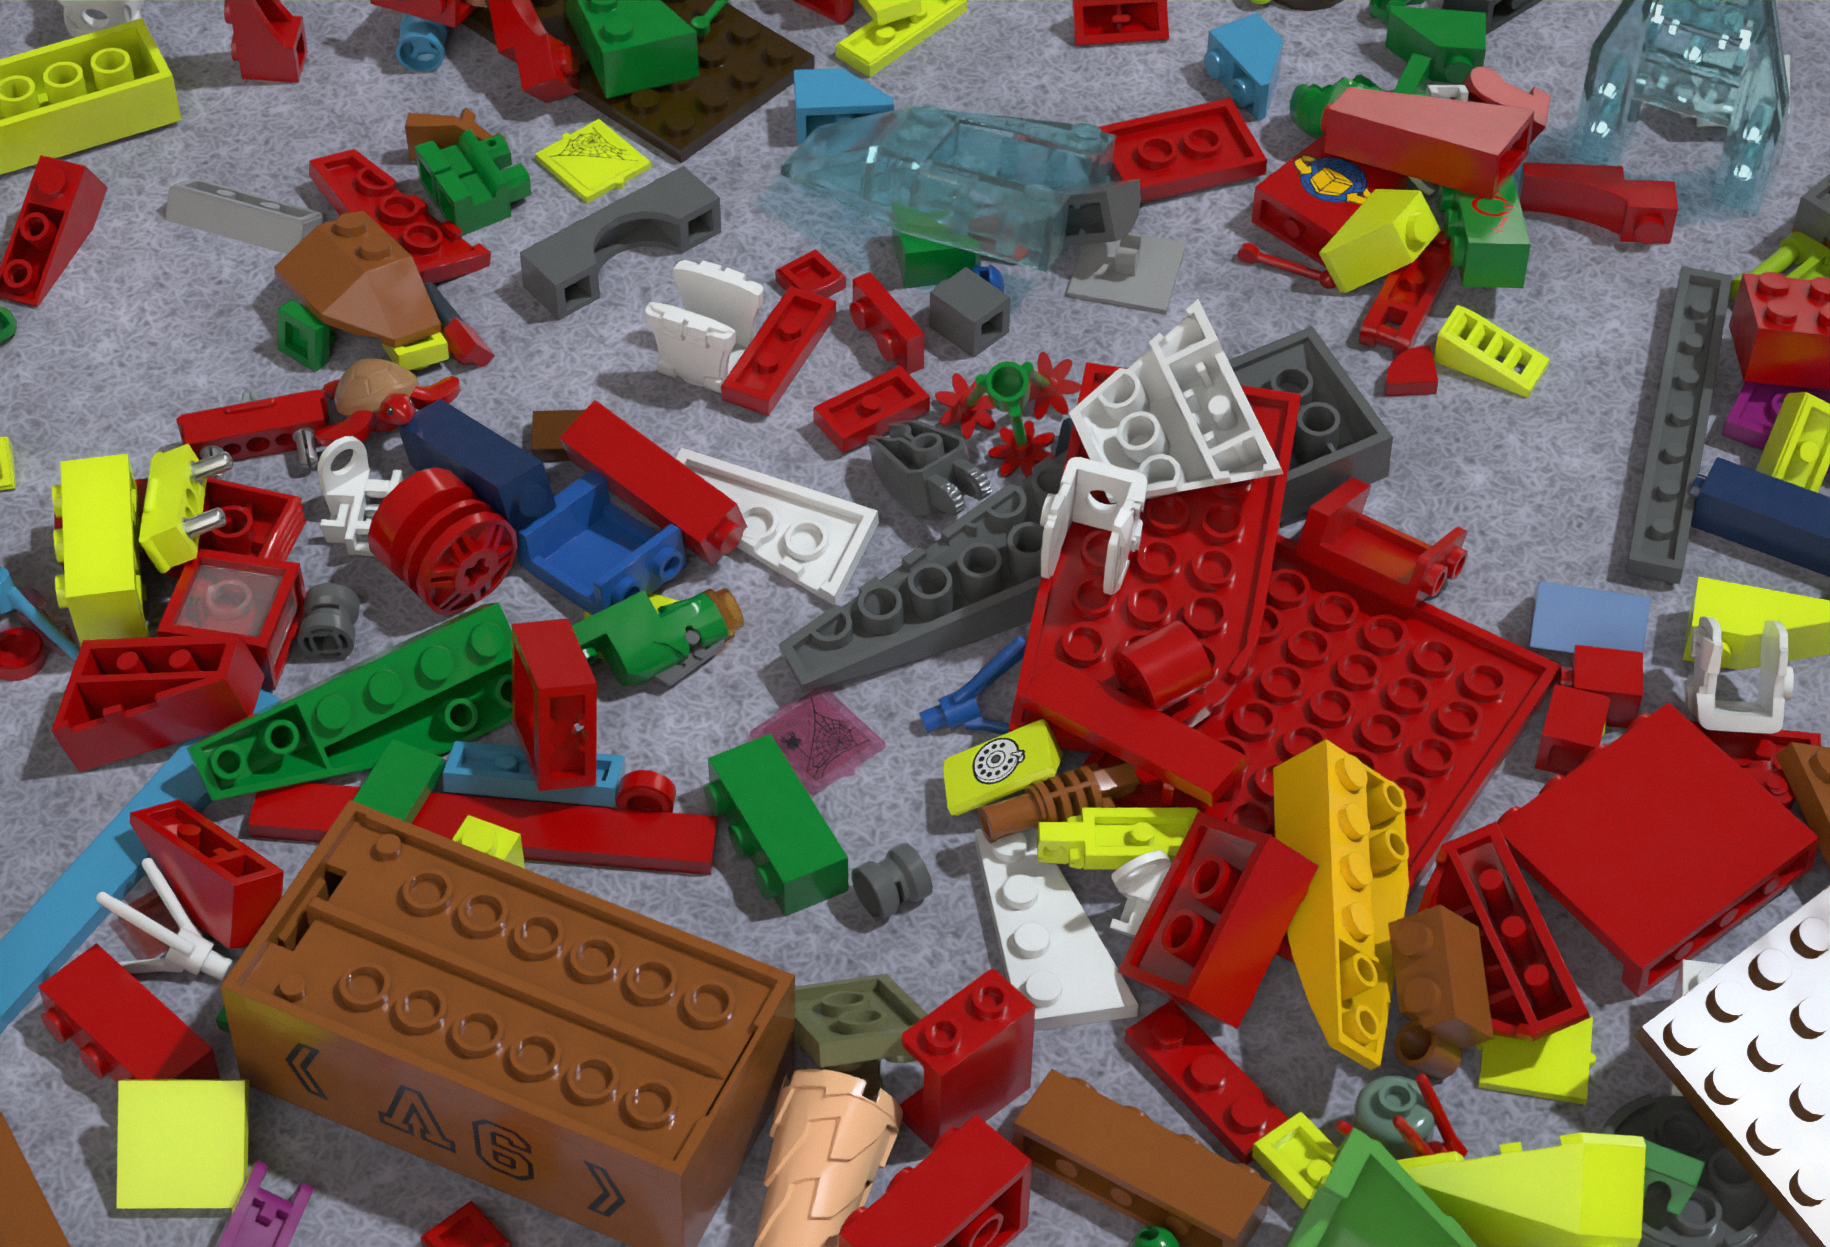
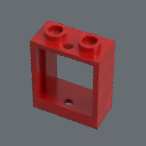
(549, 696)

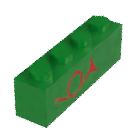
(1486, 236)

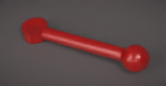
(1250, 253)

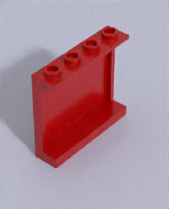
(1659, 844)

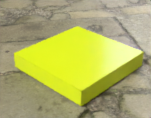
(181, 1143)

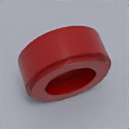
(21, 654)
(646, 791)

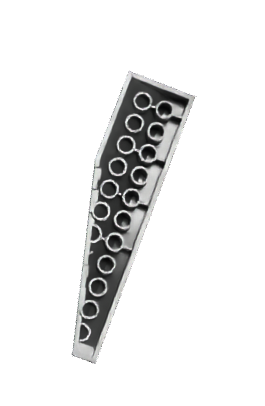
(989, 560)

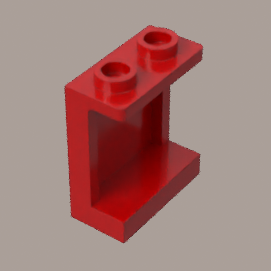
(1375, 554)
(972, 1056)

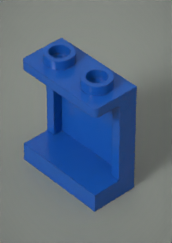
(596, 549)

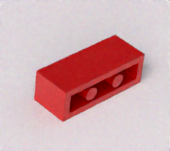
(121, 1024)

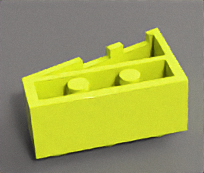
(100, 548)

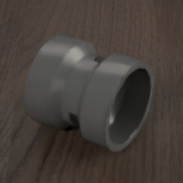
(329, 621)
(892, 881)

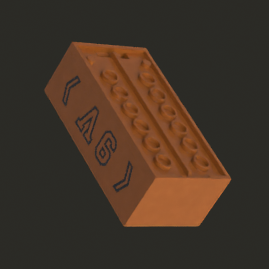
(513, 1029)

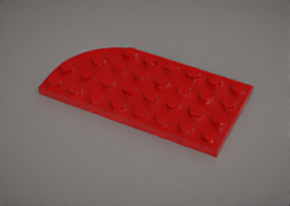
(1198, 562)

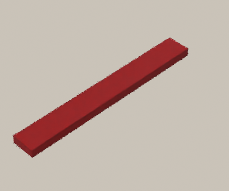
(547, 829)

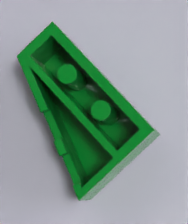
(634, 43)

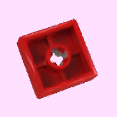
(256, 521)

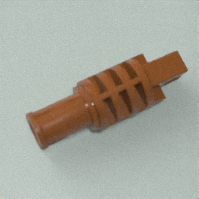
(1058, 799)

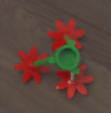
(1009, 392)

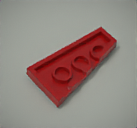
(357, 184)

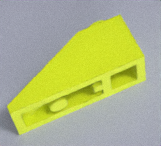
(1742, 615)

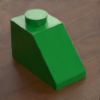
(1449, 37)

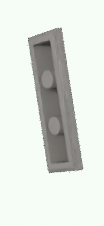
(240, 215)

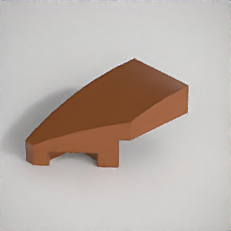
(441, 129)

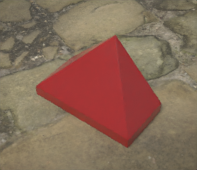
(1119, 21)

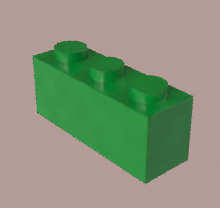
(776, 825)

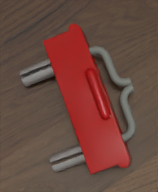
(258, 427)

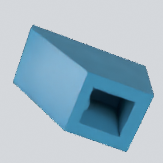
(1246, 61)

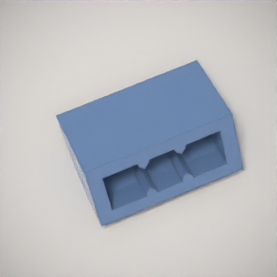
(1588, 618)

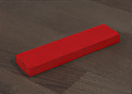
(1133, 731)

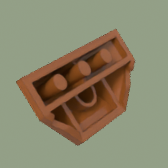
(360, 281)

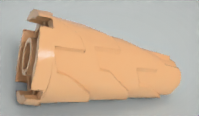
(823, 1156)

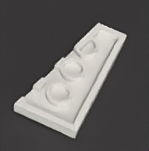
(792, 527)
(1048, 939)

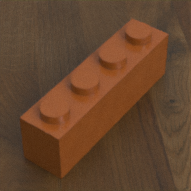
(1139, 1165)

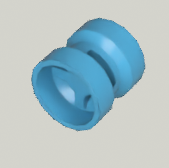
(421, 43)

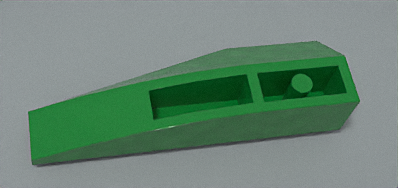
(421, 692)

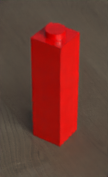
(654, 482)

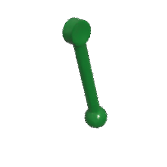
(702, 23)

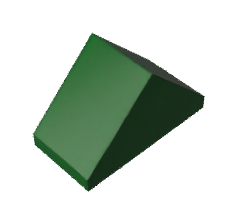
(927, 261)

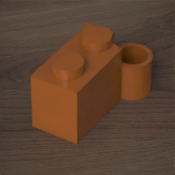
(1440, 989)

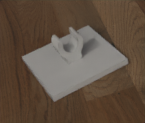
(1128, 272)

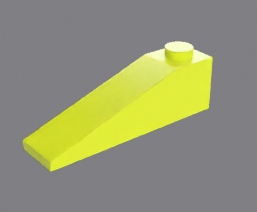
(1543, 1197)

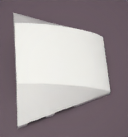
(1177, 415)

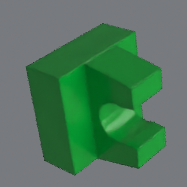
(304, 336)
(1673, 1169)

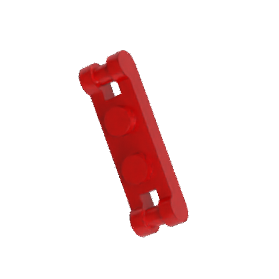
(1408, 298)

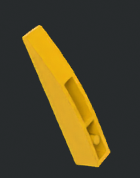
(1340, 935)

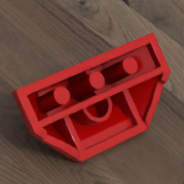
(1522, 966)

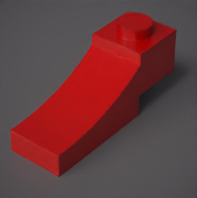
(544, 63)
(1600, 195)

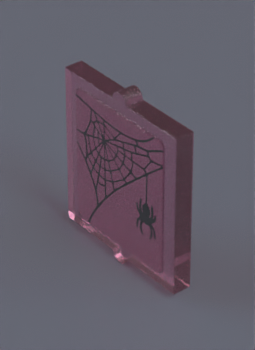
(820, 738)

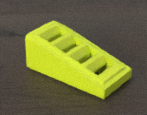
(1459, 350)

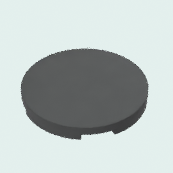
(1727, 1203)

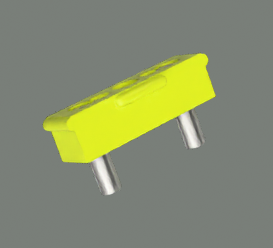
(175, 504)

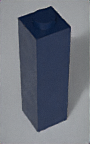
(483, 460)
(1764, 514)

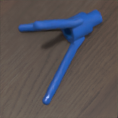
(961, 707)

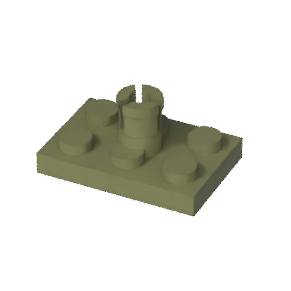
(855, 1024)

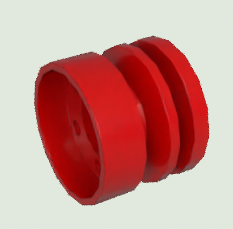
(442, 540)

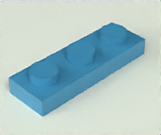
(504, 772)

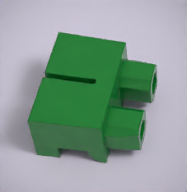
(468, 180)

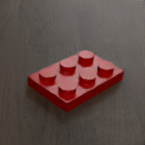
(1185, 150)

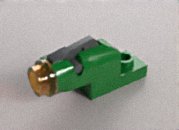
(663, 645)

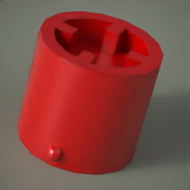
(1163, 666)

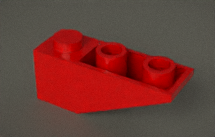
(49, 228)

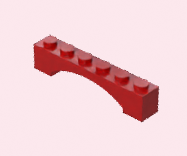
(266, 40)

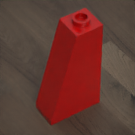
(1430, 138)

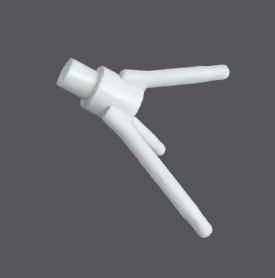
(187, 948)

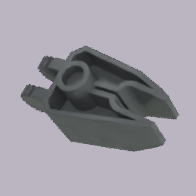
(926, 468)

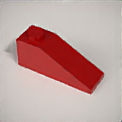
(212, 873)

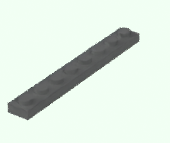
(1679, 426)

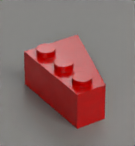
(153, 694)

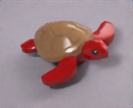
(379, 398)

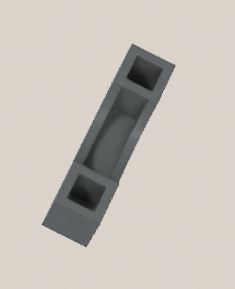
(667, 214)

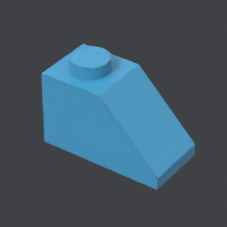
(833, 97)

